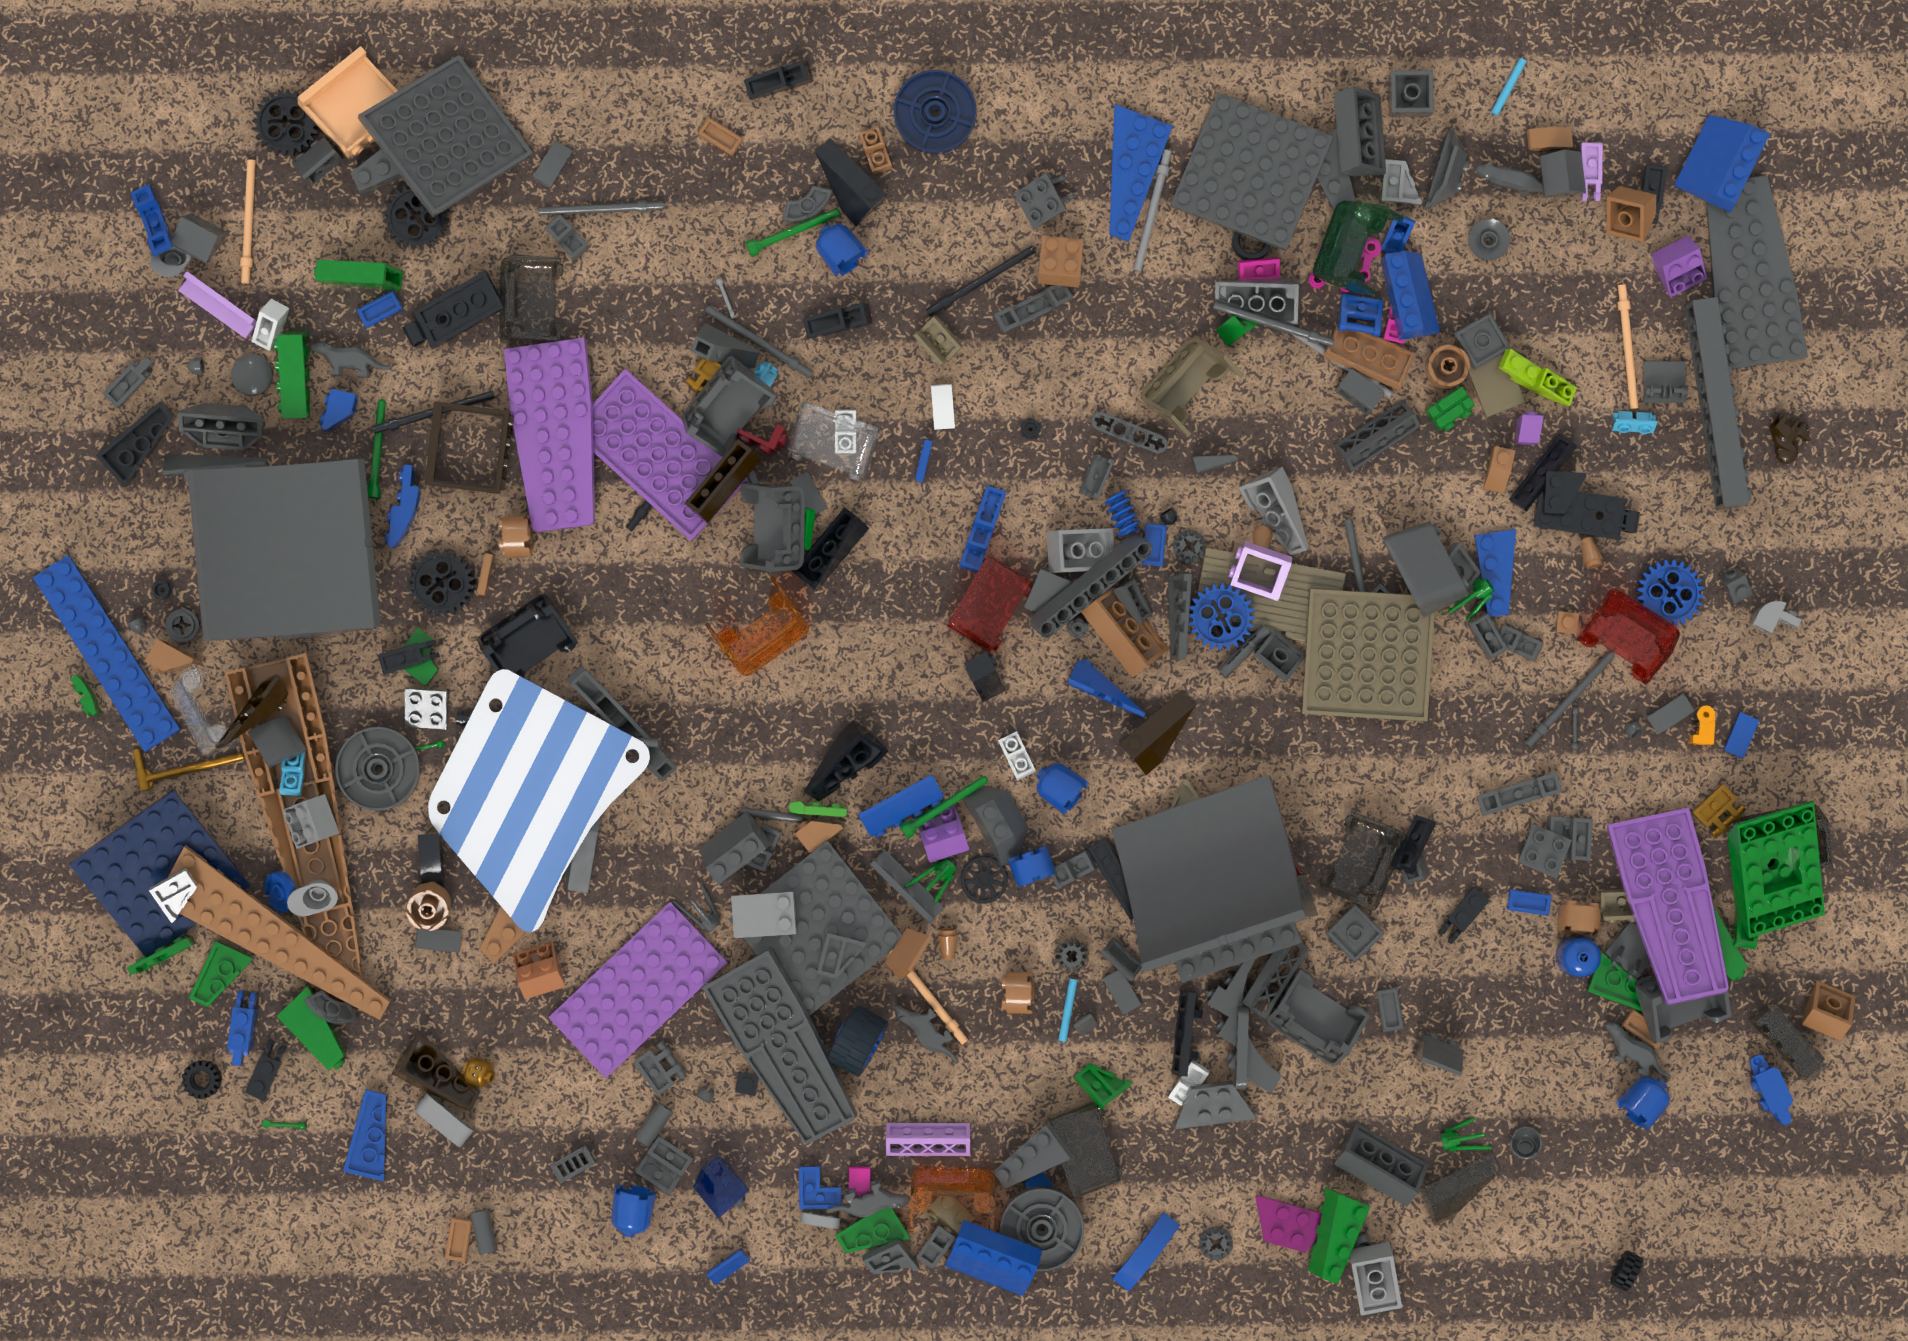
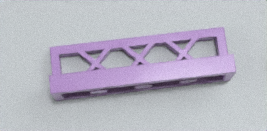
(217, 306)
(928, 1135)

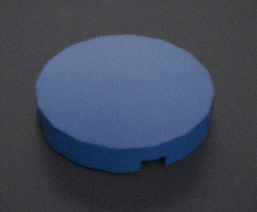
(279, 887)

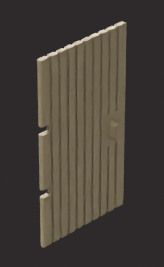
(1287, 613)

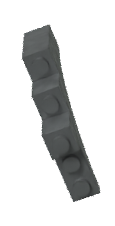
(618, 717)
(1226, 1002)

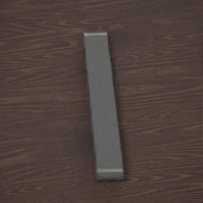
(1091, 585)

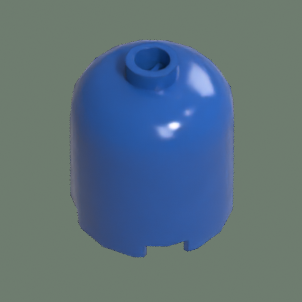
(840, 249)
(1060, 786)
(1569, 955)
(1645, 1101)
(632, 1209)

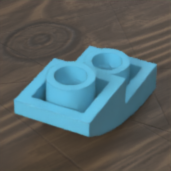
(293, 775)

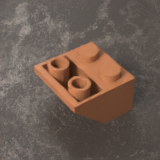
(538, 970)

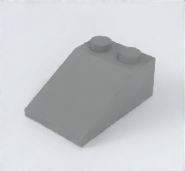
(1078, 549)
(764, 914)
(1375, 1278)

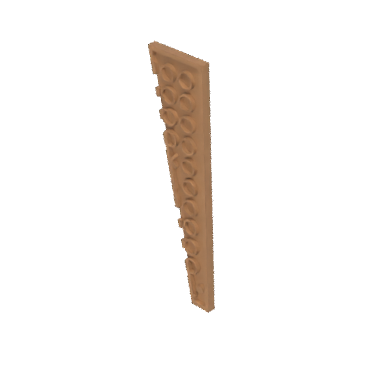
(254, 926)

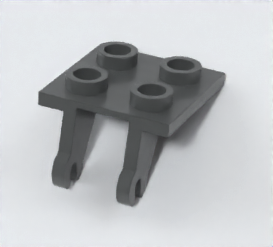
(1041, 200)
(1629, 951)

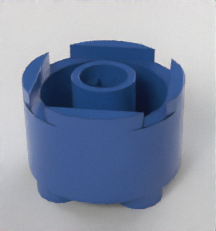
(1032, 866)

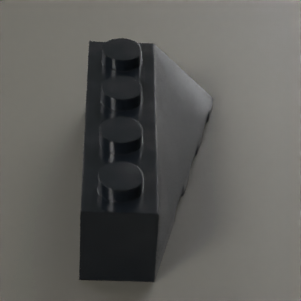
(831, 549)

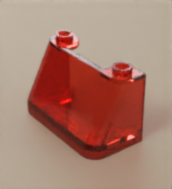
(989, 604)
(1631, 633)

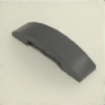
(1032, 308)
(1519, 793)

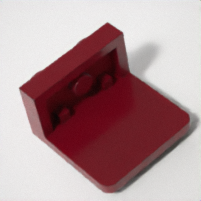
(778, 439)

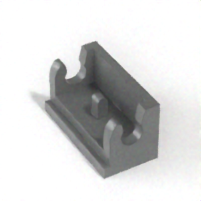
(1359, 392)
(1096, 477)

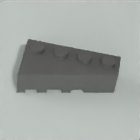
(375, 173)

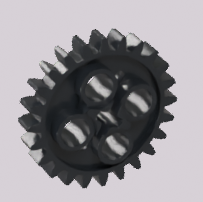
(283, 142)
(402, 228)
(429, 567)

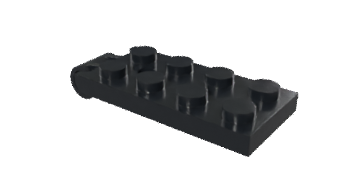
(463, 308)
(1582, 520)

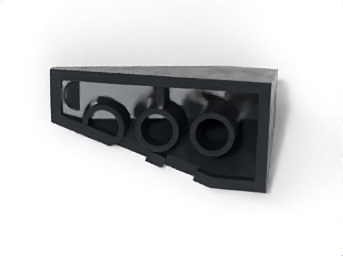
(848, 754)

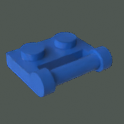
(1363, 309)

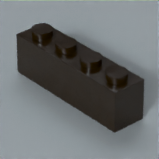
(722, 481)

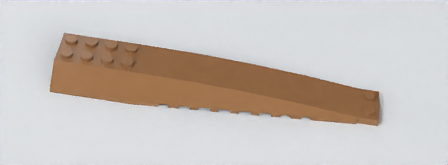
(324, 859)

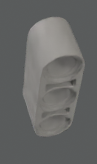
(441, 1119)

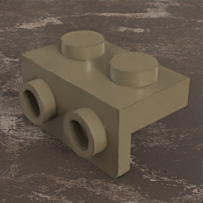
(937, 341)
(1614, 906)
(948, 1213)

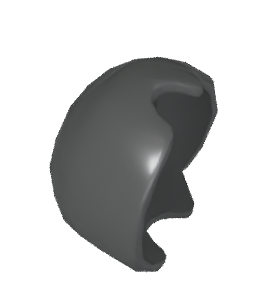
(1526, 1143)

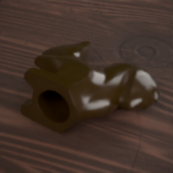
(1784, 434)

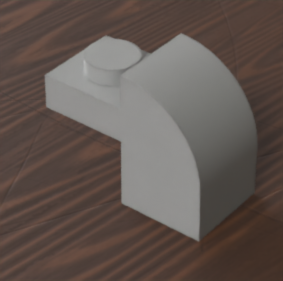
(1772, 612)

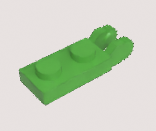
(816, 809)

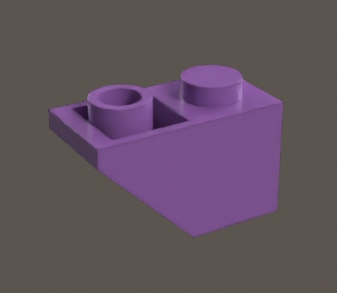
(1528, 428)

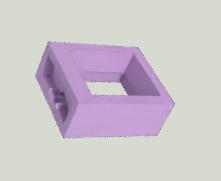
(1248, 548)

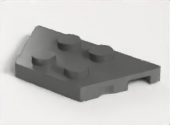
(1213, 1105)

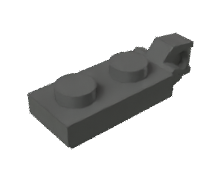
(128, 382)

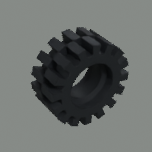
(192, 1088)
(1626, 1271)

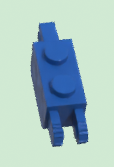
(242, 1028)
(1771, 1088)

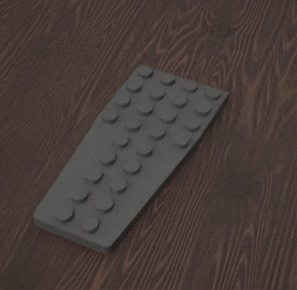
(1754, 280)
(781, 1045)

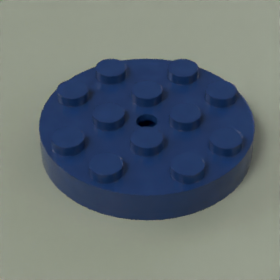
(935, 91)

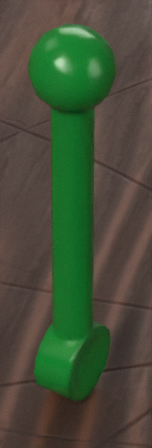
(440, 744)
(266, 1124)

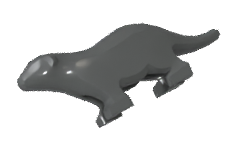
(1509, 178)
(348, 358)
(926, 1031)
(1634, 1050)
(870, 1201)

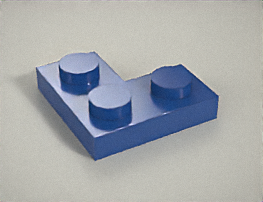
(811, 1194)

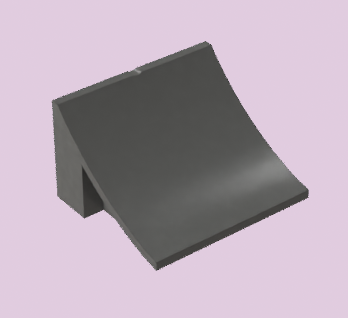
(284, 550)
(1213, 881)

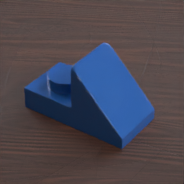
(1397, 235)

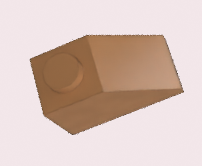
(1499, 469)
(816, 833)

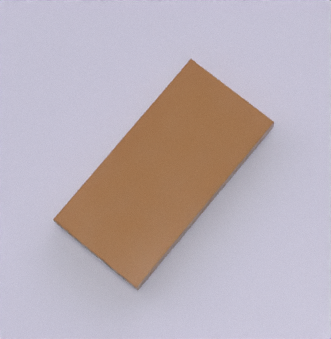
(1371, 356)

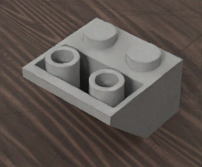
(310, 821)

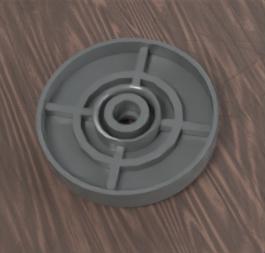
(357, 766)
(1061, 1219)

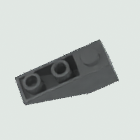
(718, 346)

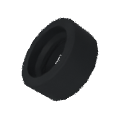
(1246, 255)

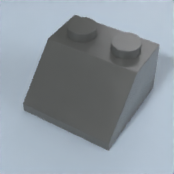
(317, 161)

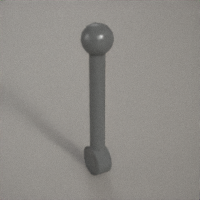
(1574, 745)

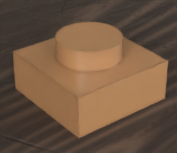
(1567, 622)

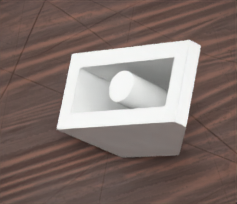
(269, 324)

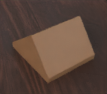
(907, 952)

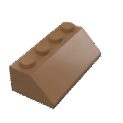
(1130, 642)

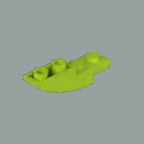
(1537, 379)

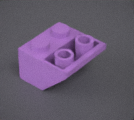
(1679, 265)
(943, 835)

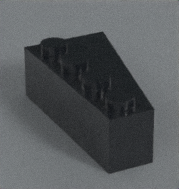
(134, 446)

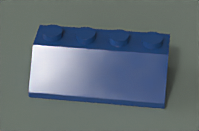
(1409, 295)
(900, 806)

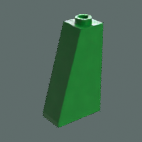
(359, 274)
(1732, 958)
(313, 1031)

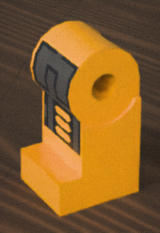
(1705, 726)

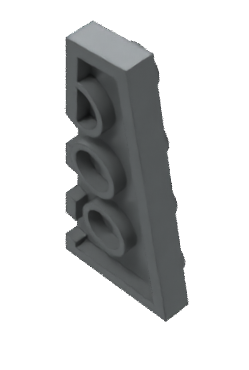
(1179, 604)

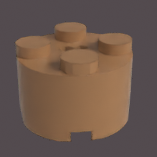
(1451, 356)
(516, 536)
(438, 907)
(1579, 919)
(1019, 992)

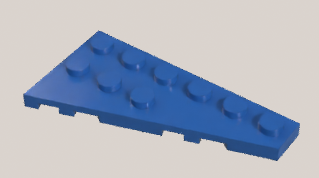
(1135, 157)

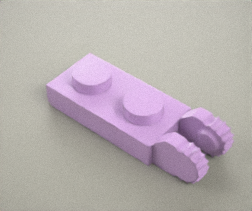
(1592, 166)

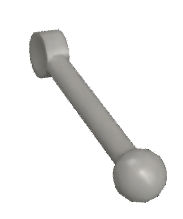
(719, 282)

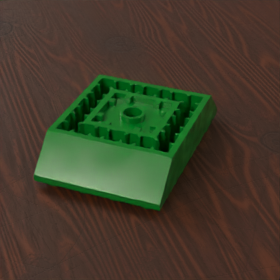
(1788, 889)

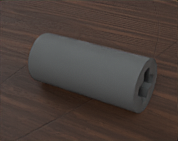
(653, 1124)
(483, 1231)

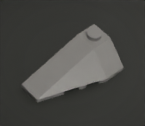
(1276, 502)

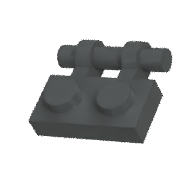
(655, 1073)

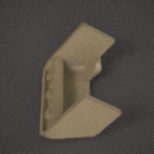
(1183, 378)

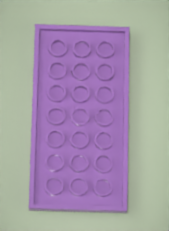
(652, 451)
(638, 989)

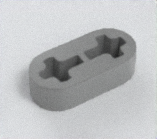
(820, 1220)

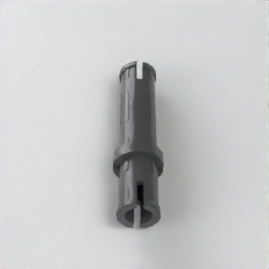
(1244, 651)

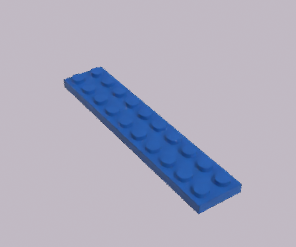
(107, 653)

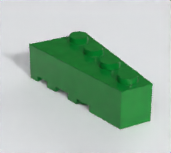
(293, 374)
(1337, 1234)

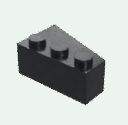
(984, 676)

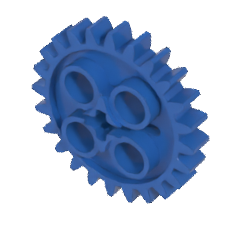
(1684, 580)
(1237, 607)

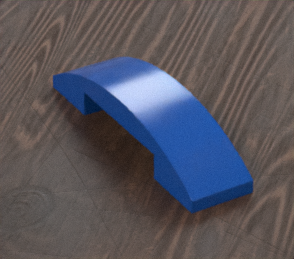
(153, 220)
(1146, 1252)

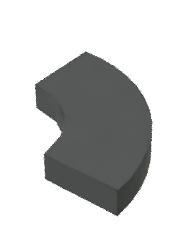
(807, 206)
(331, 1010)

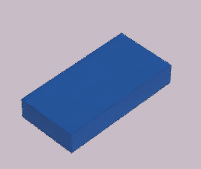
(379, 309)
(923, 462)
(1156, 536)
(1741, 735)
(1529, 902)

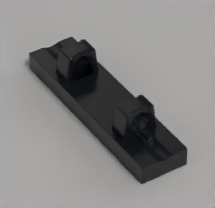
(1183, 1034)

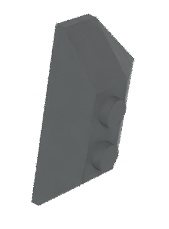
(1448, 171)
(221, 426)
(998, 821)

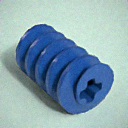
(1122, 514)

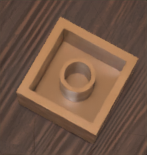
(1060, 261)

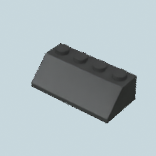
(1359, 132)
(1382, 1164)

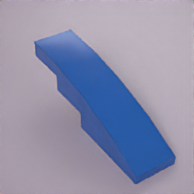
(982, 529)

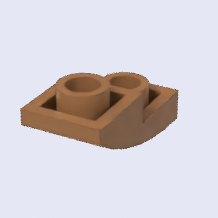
(1549, 138)
(875, 150)

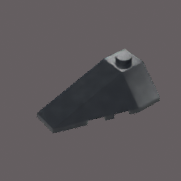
(850, 184)

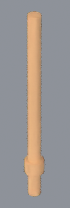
(246, 261)
(1624, 307)
(951, 1025)

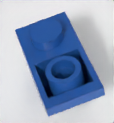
(339, 409)

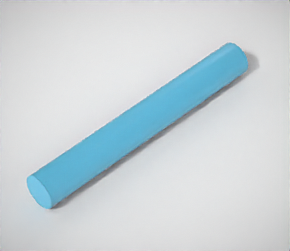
(1508, 86)
(1067, 1010)

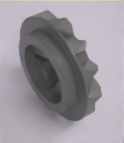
(1179, 545)
(176, 633)
(1215, 1233)

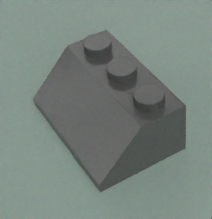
(733, 847)

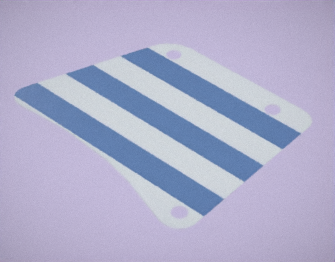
(529, 791)

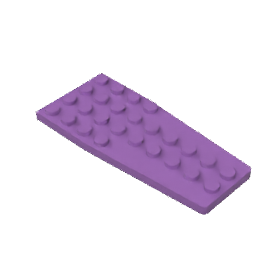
(554, 431)
(1671, 903)

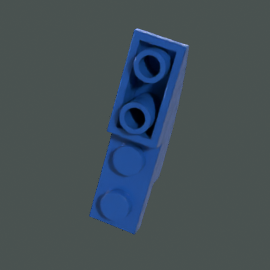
(402, 516)

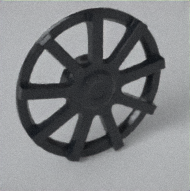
(984, 880)

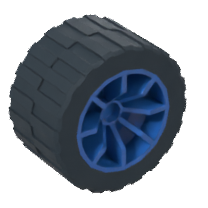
(857, 1040)

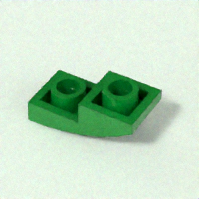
(89, 700)

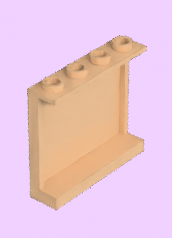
(342, 96)

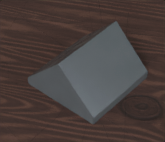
(1562, 173)
(198, 237)
(1280, 655)

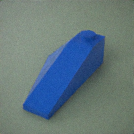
(1093, 682)

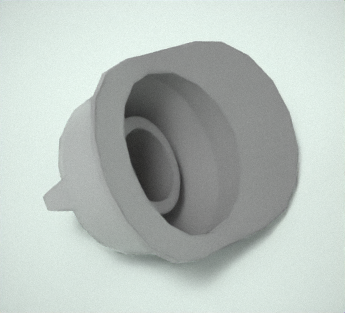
(169, 262)
(312, 898)

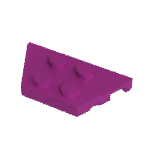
(1287, 1224)

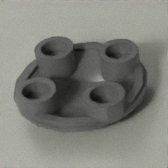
(251, 374)

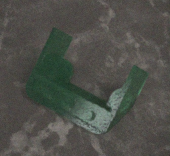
(1346, 241)

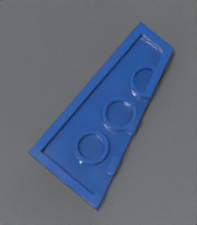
(1495, 562)
(368, 1140)

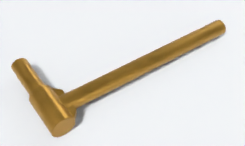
(146, 779)

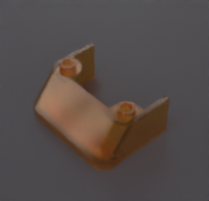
(764, 637)
(954, 1182)

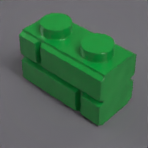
(1450, 408)

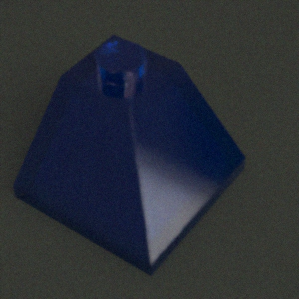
(719, 1186)

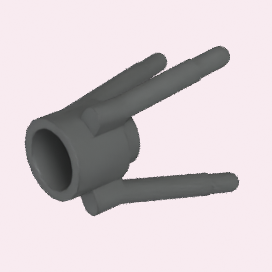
(709, 920)

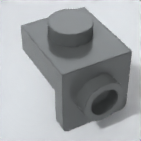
(1736, 584)

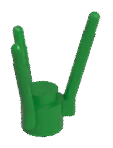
(1482, 589)
(943, 871)
(1451, 1140)

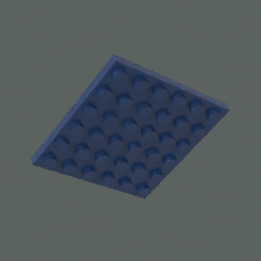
(141, 855)

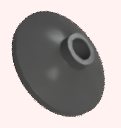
(1494, 230)

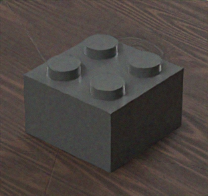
(1410, 93)

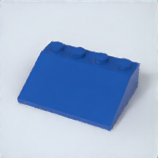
(1721, 161)
(993, 1258)

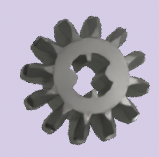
(1064, 956)

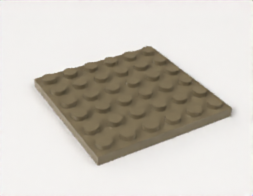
(1367, 656)

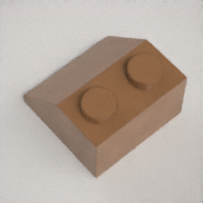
(1630, 213)
(169, 658)
(1829, 1011)

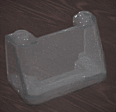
(833, 440)
(184, 693)

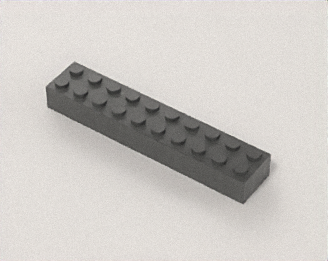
(1717, 403)

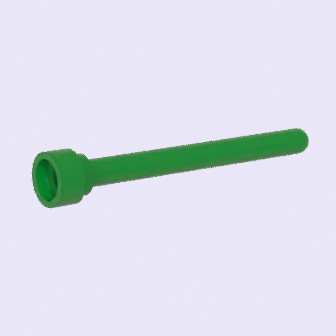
(756, 246)
(373, 488)
(909, 828)

